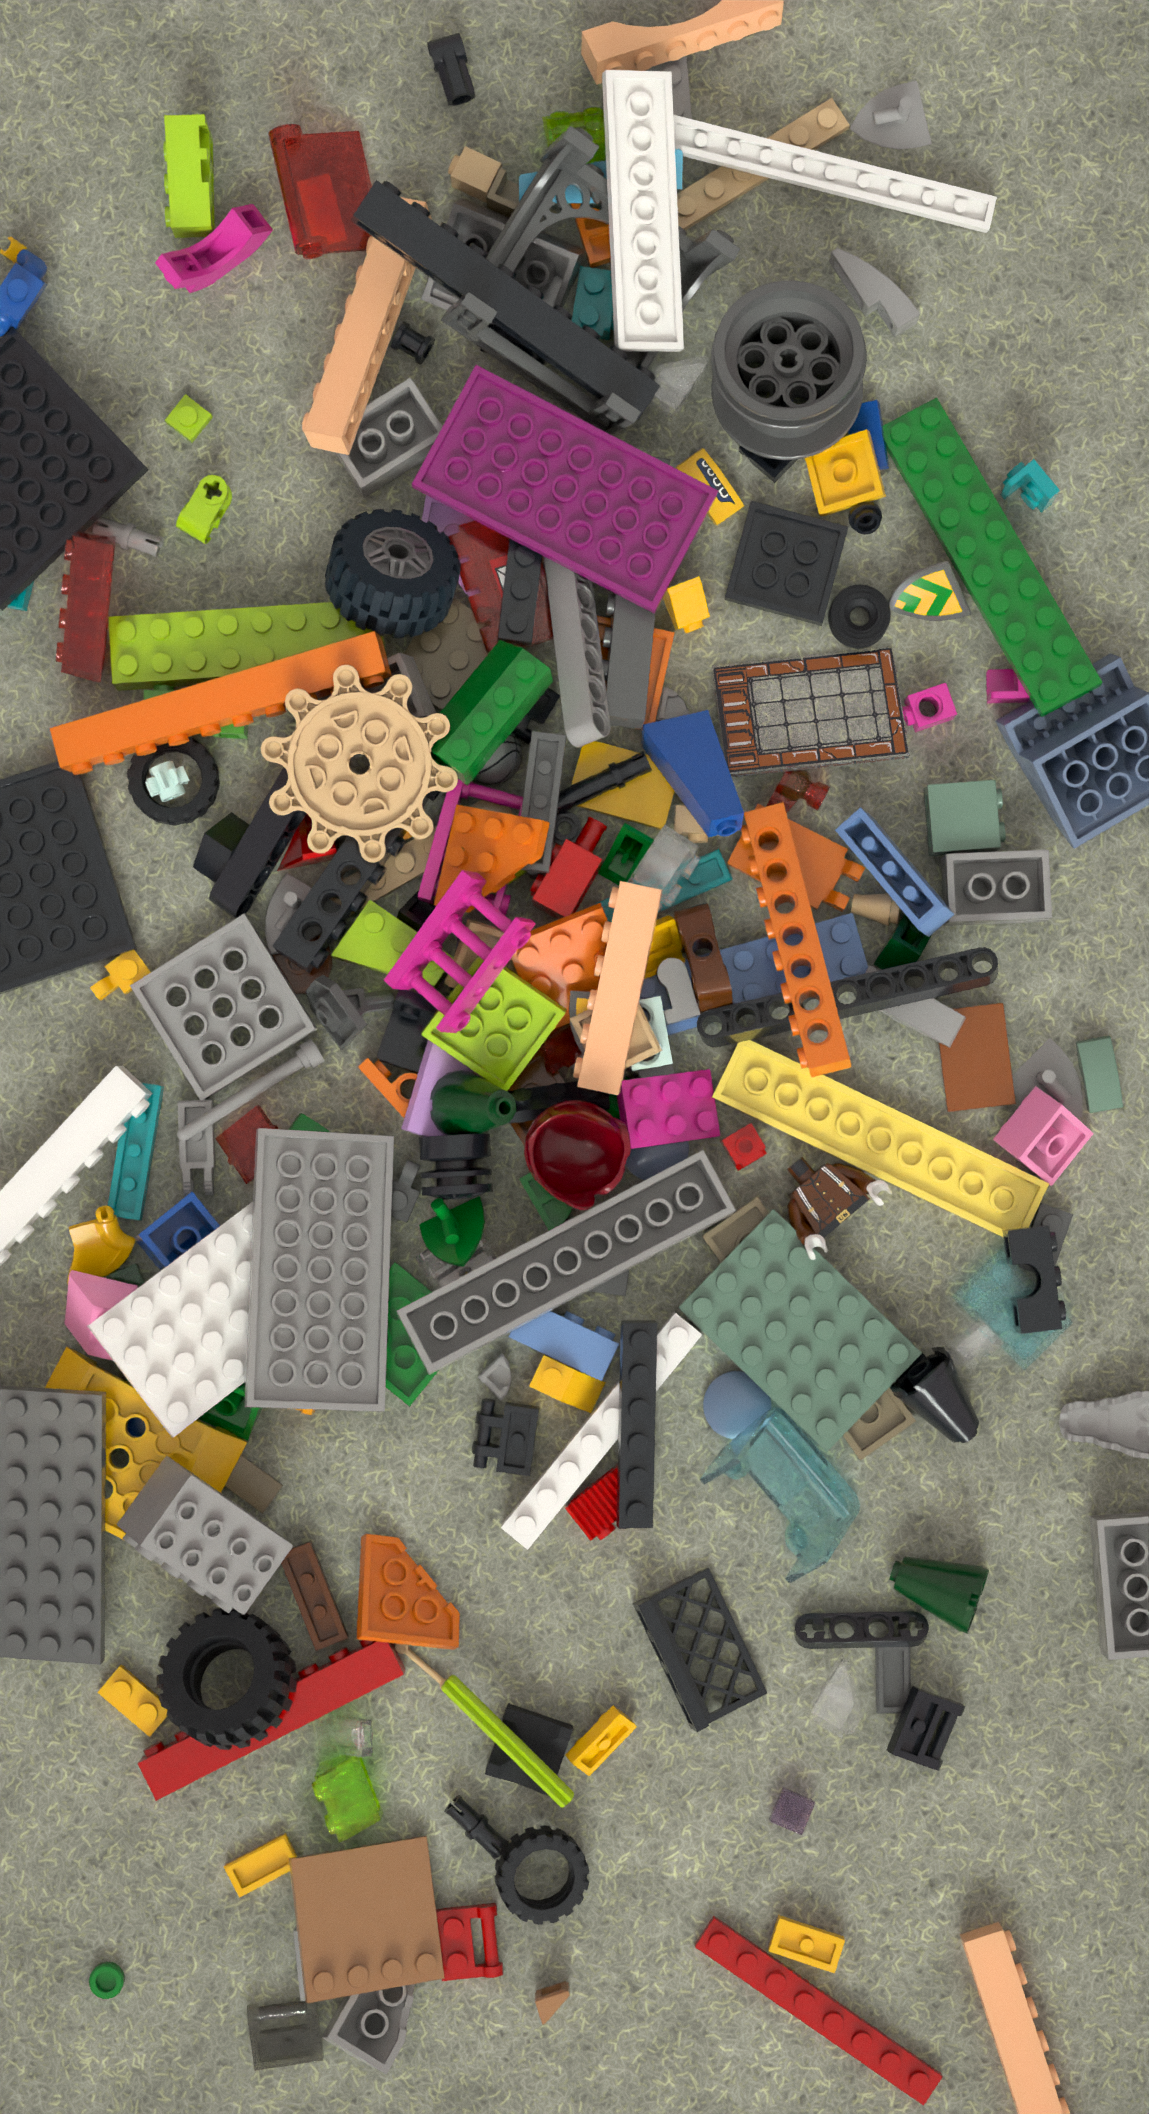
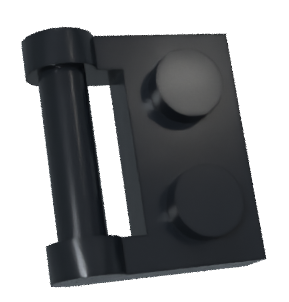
(918, 1725)

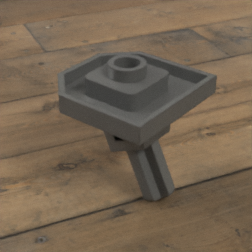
(343, 1010)

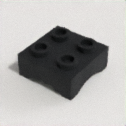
(541, 1733)

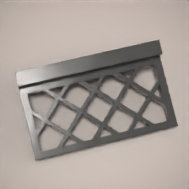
(543, 789)

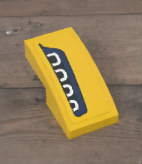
(704, 469)

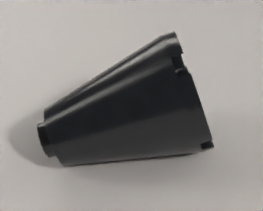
(938, 1395)

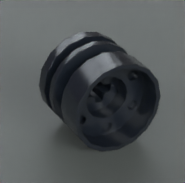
(456, 1165)

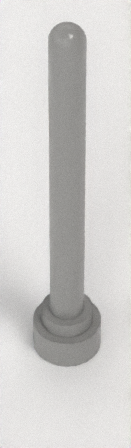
(306, 1056)

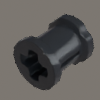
(412, 343)

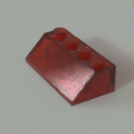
(87, 605)

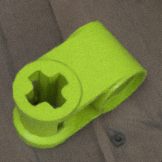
(202, 511)

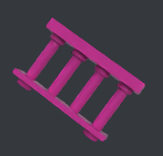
(438, 849)
(428, 946)

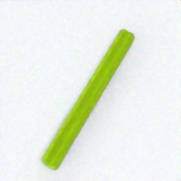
(507, 1740)

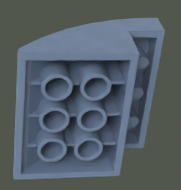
(1087, 755)

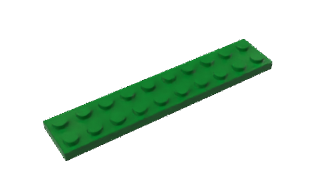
(989, 558)

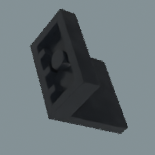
(402, 1040)

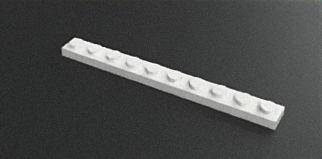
(833, 174)

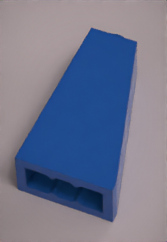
(696, 769)

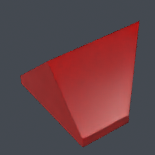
(298, 851)

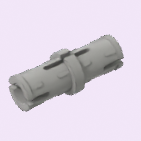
(129, 536)

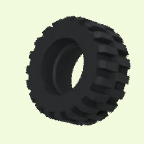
(193, 1653)

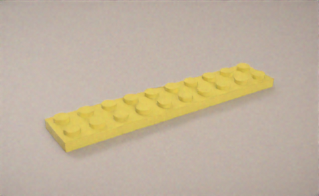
(879, 1139)

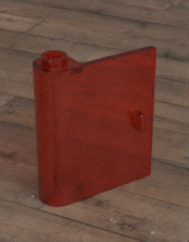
(321, 188)

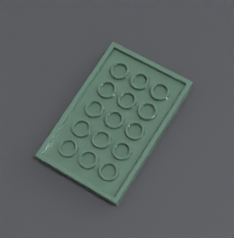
(799, 1330)

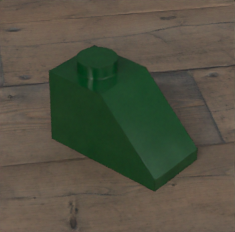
(902, 946)

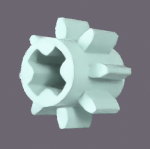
(167, 781)

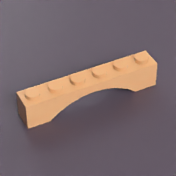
(640, 48)

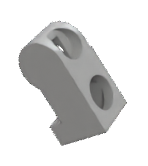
(675, 979)

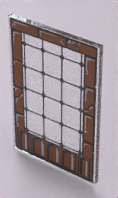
(810, 711)

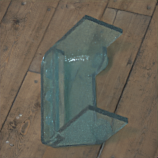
(796, 1481)

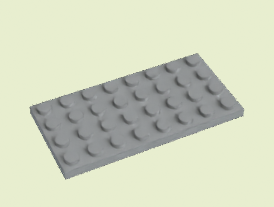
(319, 1271)

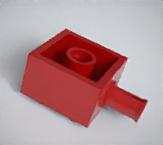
(570, 874)

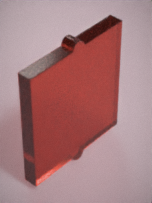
(240, 1141)

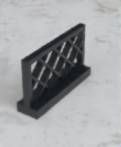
(673, 1663)

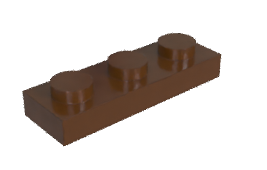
(314, 1596)

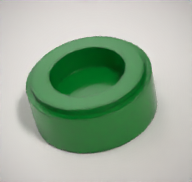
(106, 1980)

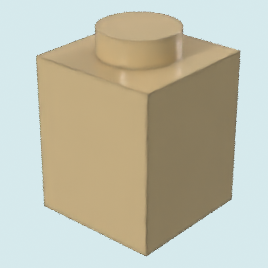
(473, 173)

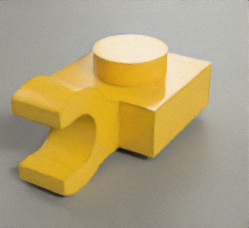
(123, 972)

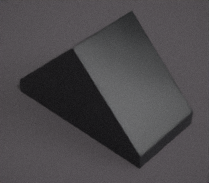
(219, 845)

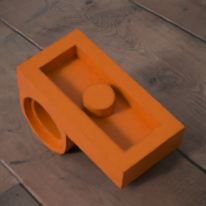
(378, 1075)

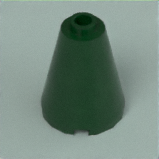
(469, 1104)
(941, 1588)

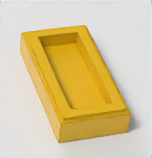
(260, 1865)

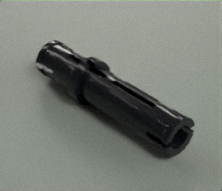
(606, 780)

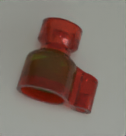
(797, 786)

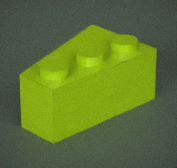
(378, 942)

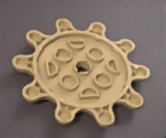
(353, 802)

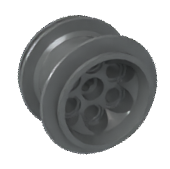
(781, 327)

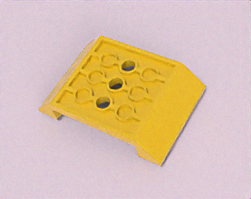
(198, 1448)

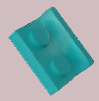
(594, 301)
(1036, 485)

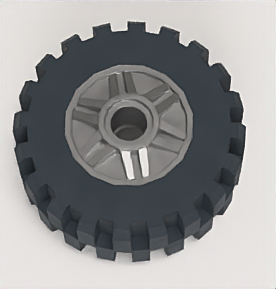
(392, 573)

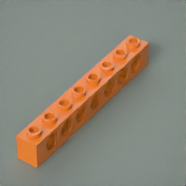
(773, 824)

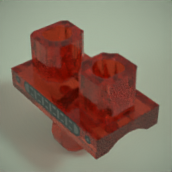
(560, 1049)

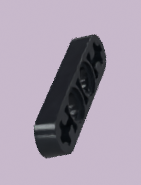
(860, 1623)

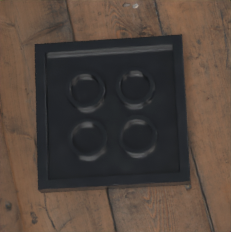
(786, 563)

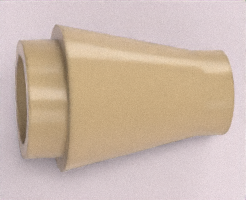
(876, 907)

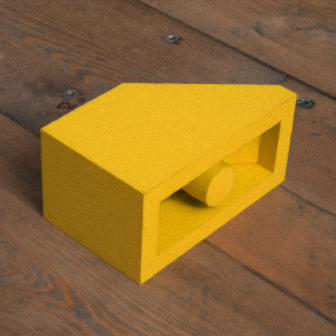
(687, 605)
(566, 1384)

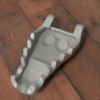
(1110, 1422)

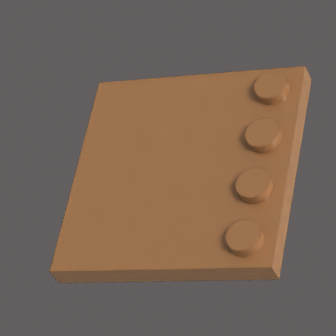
(366, 1918)

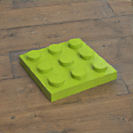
(502, 1029)

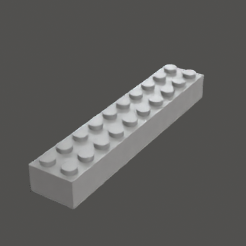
(565, 1262)

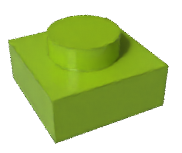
(188, 418)

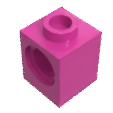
(941, 700)

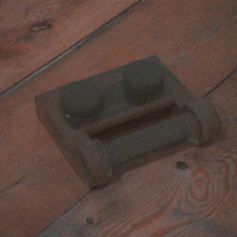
(285, 2044)

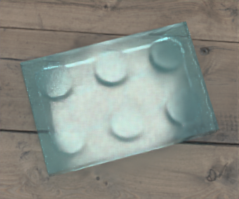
(989, 1297)

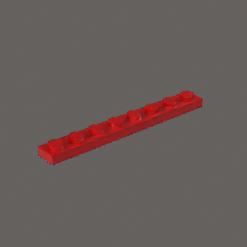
(818, 2010)

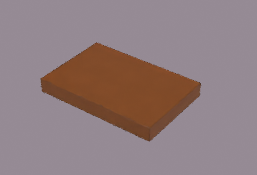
(978, 1062)

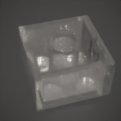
(666, 863)

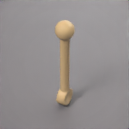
(404, 1649)

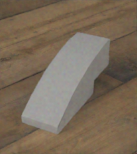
(874, 292)
(924, 1016)

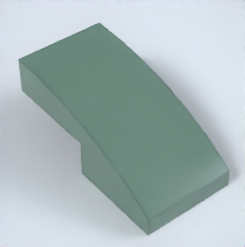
(1099, 1074)

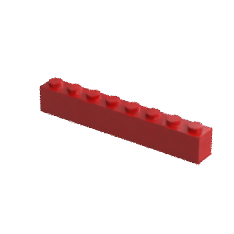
(316, 1694)

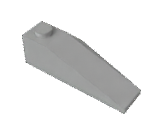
(372, 2025)

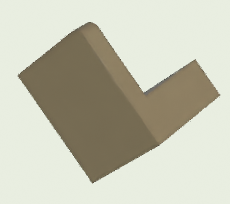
(503, 195)

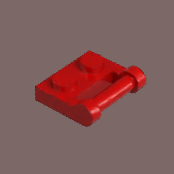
(457, 1942)

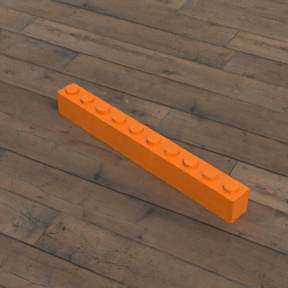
(214, 704)

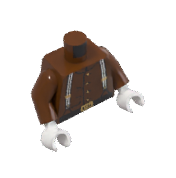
(827, 1199)

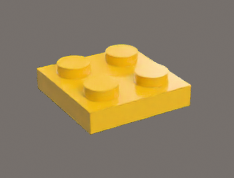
(845, 474)

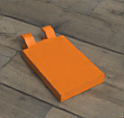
(819, 861)

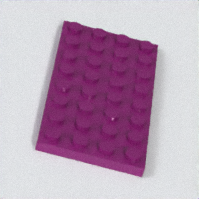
(564, 489)

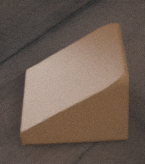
(550, 1999)

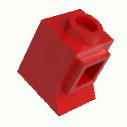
(744, 1146)

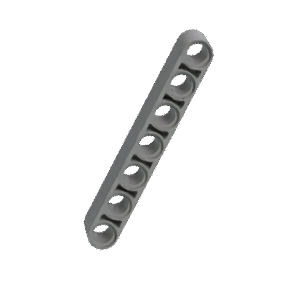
(577, 655)

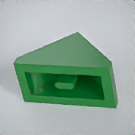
(625, 854)

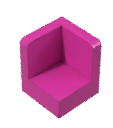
(1004, 687)

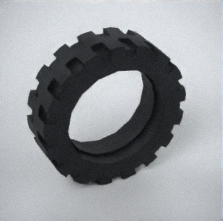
(189, 811)
(561, 1902)

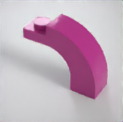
(218, 253)

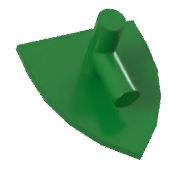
(455, 1231)

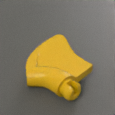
(100, 1244)

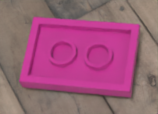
(669, 1108)

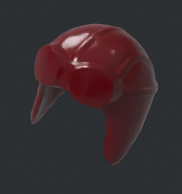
(577, 1152)

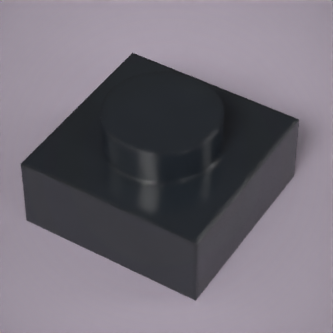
(415, 912)

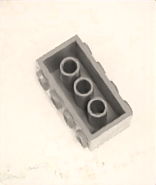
(203, 1537)

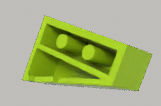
(189, 175)

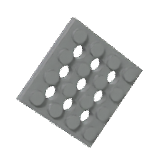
(172, 1021)

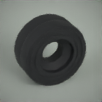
(859, 597)

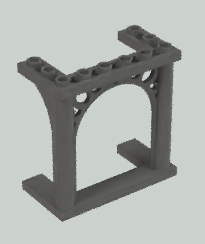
(564, 166)

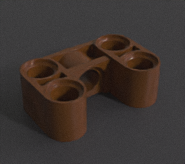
(708, 973)

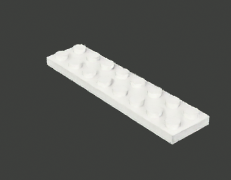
(643, 210)

